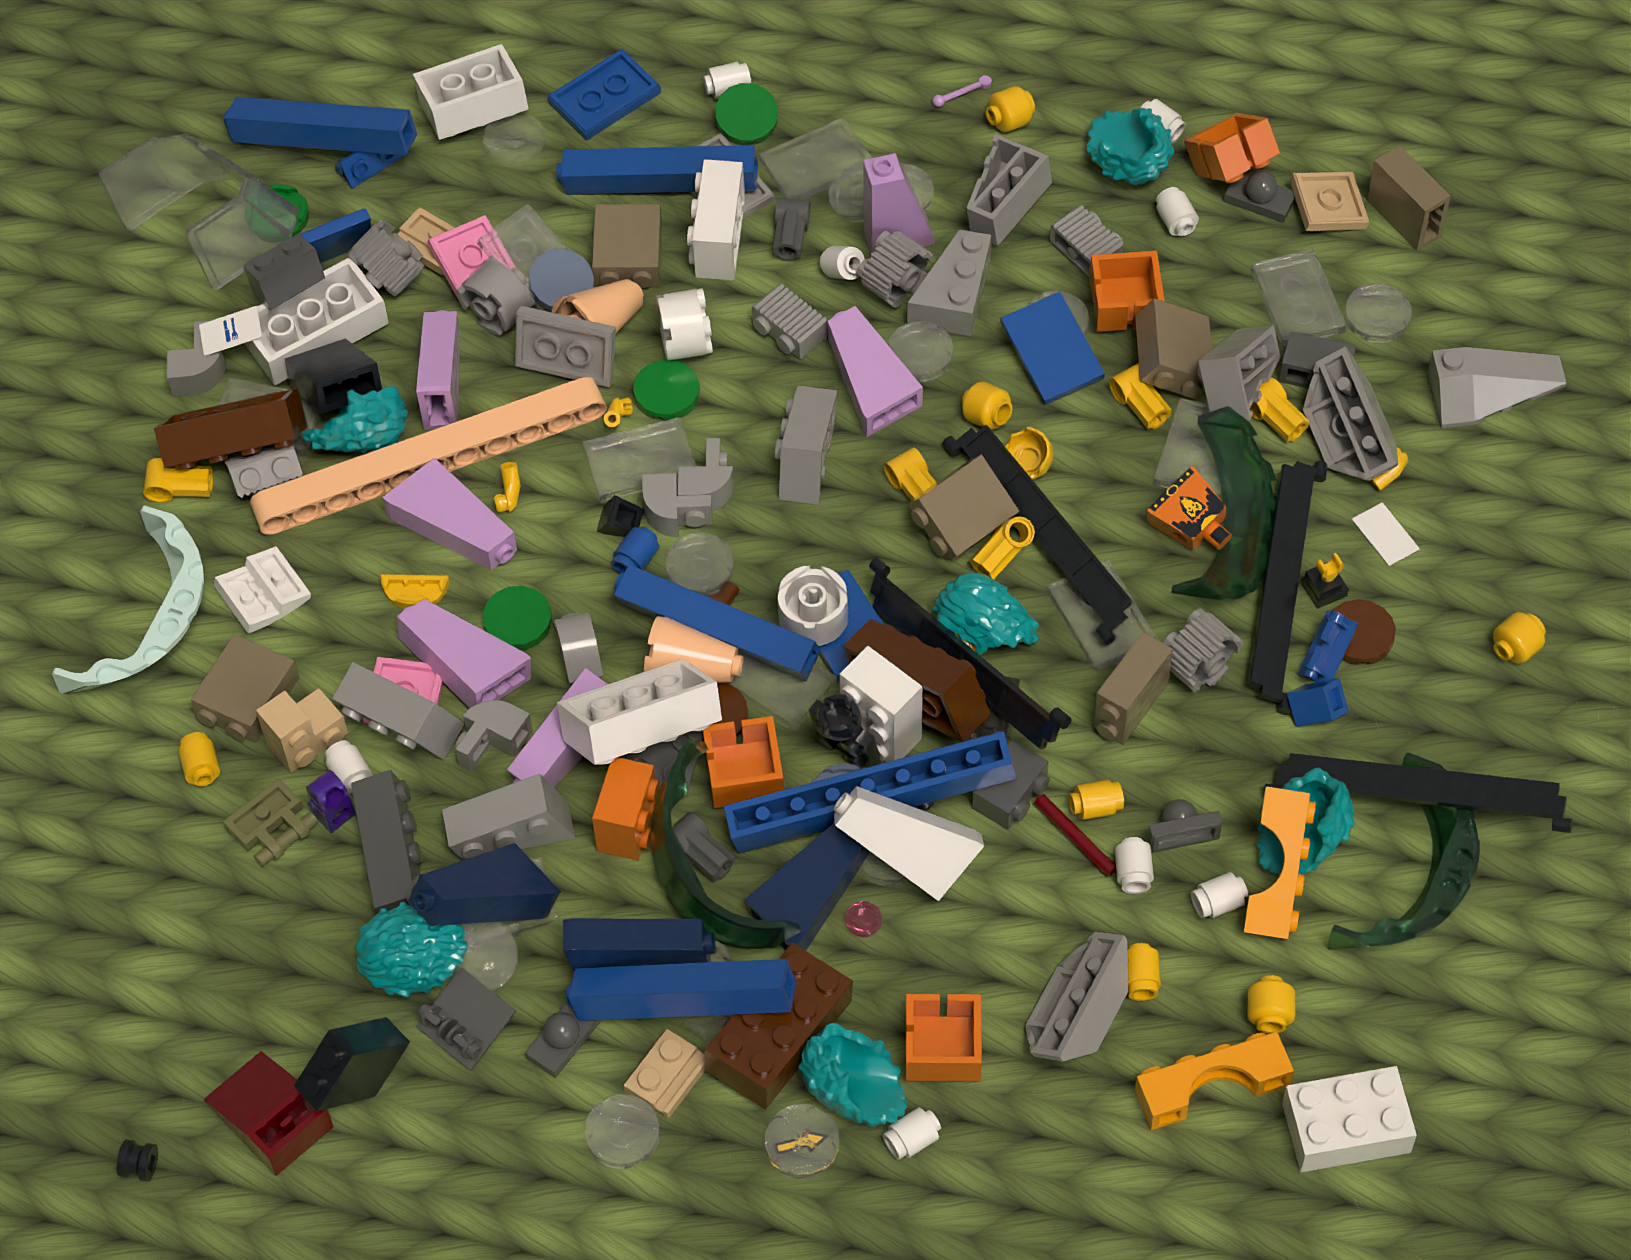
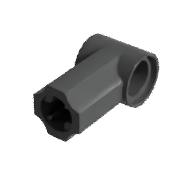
(791, 220)
(702, 848)

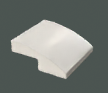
(262, 590)

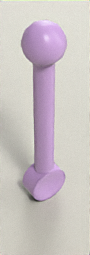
(984, 83)

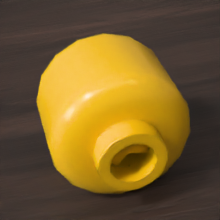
(1010, 109)
(987, 405)
(1519, 637)
(1271, 1004)

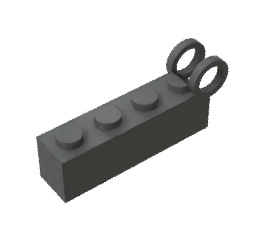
(387, 838)

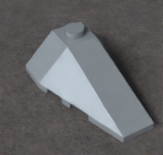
(1480, 382)

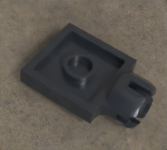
(840, 727)

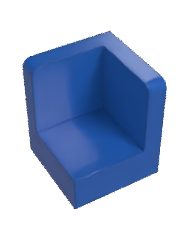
(1318, 702)

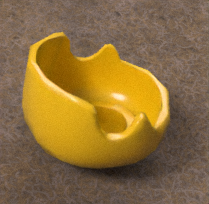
(1031, 451)

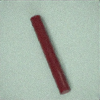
(1075, 835)

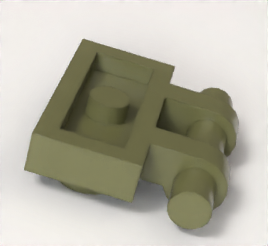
(266, 813)

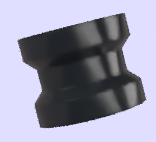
(137, 1160)

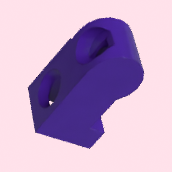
(327, 799)

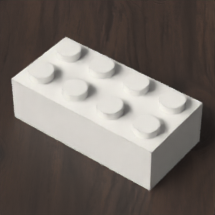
(325, 313)
(639, 711)

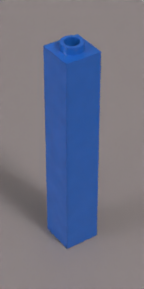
(320, 125)
(647, 168)
(748, 633)
(682, 990)

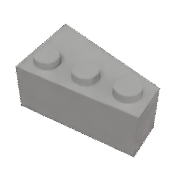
(1008, 188)
(954, 285)
(1238, 368)
(805, 443)
(397, 710)
(519, 813)

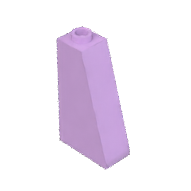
(892, 202)
(439, 369)
(872, 373)
(450, 515)
(464, 656)
(546, 750)

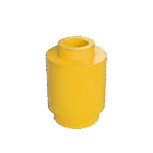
(198, 759)
(1096, 799)
(1143, 972)

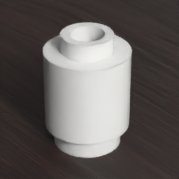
(725, 76)
(1169, 118)
(1176, 211)
(841, 262)
(347, 763)
(1134, 865)
(1219, 895)
(912, 1133)

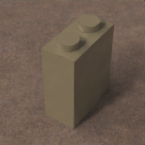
(1408, 197)
(627, 244)
(1170, 346)
(962, 508)
(240, 684)
(1132, 688)

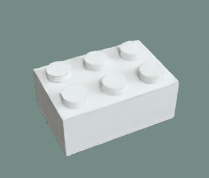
(470, 91)
(717, 219)
(887, 702)
(1348, 1119)

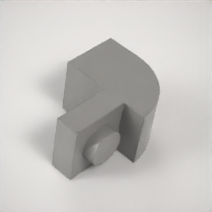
(191, 371)
(713, 479)
(667, 510)
(578, 645)
(492, 724)

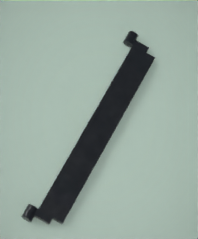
(1050, 529)
(1282, 580)
(1000, 692)
(1436, 787)

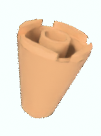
(606, 304)
(676, 641)

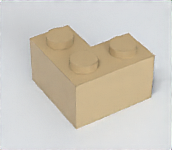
(300, 729)

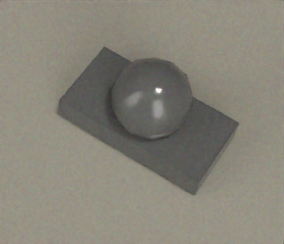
(1261, 195)
(1183, 827)
(560, 1040)

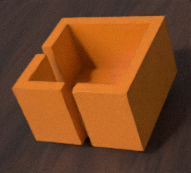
(1232, 147)
(1123, 287)
(745, 768)
(625, 809)
(943, 1045)

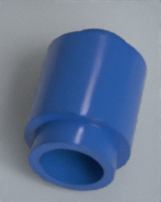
(635, 549)

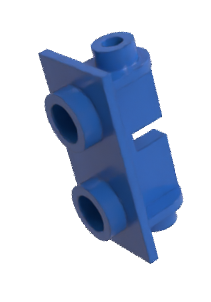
(363, 165)
(1328, 647)

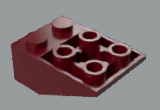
(269, 1112)

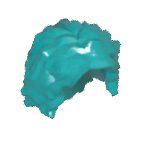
(1130, 145)
(363, 425)
(984, 613)
(1330, 823)
(406, 953)
(853, 1076)

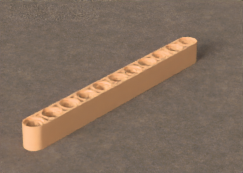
(452, 445)

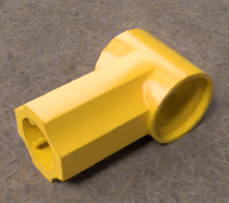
(1140, 397)
(1279, 412)
(909, 473)
(166, 482)
(1001, 548)

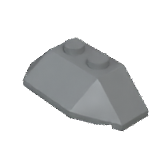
(1348, 419)
(1080, 1000)

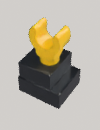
(1324, 582)

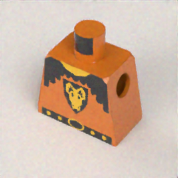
(1190, 512)

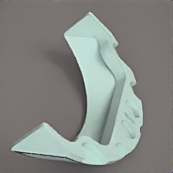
(171, 619)

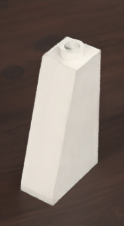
(912, 841)

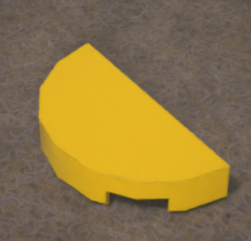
(411, 589)

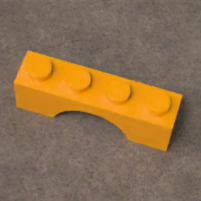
(1285, 816)
(1256, 1064)

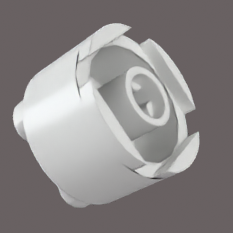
(684, 324)
(813, 604)

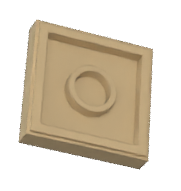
(1329, 201)

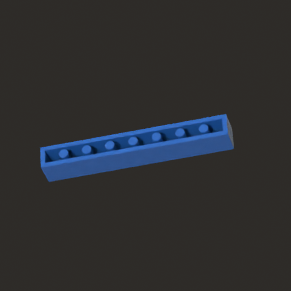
(907, 780)

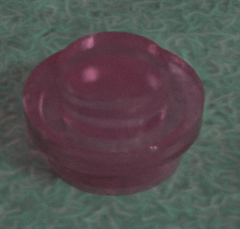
(863, 919)

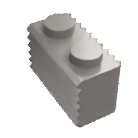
(1083, 235)
(789, 321)
(263, 469)

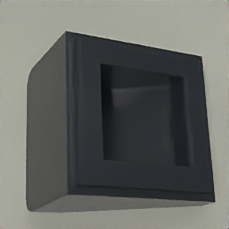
(619, 517)

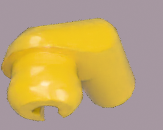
(616, 410)
(1386, 478)
(512, 487)

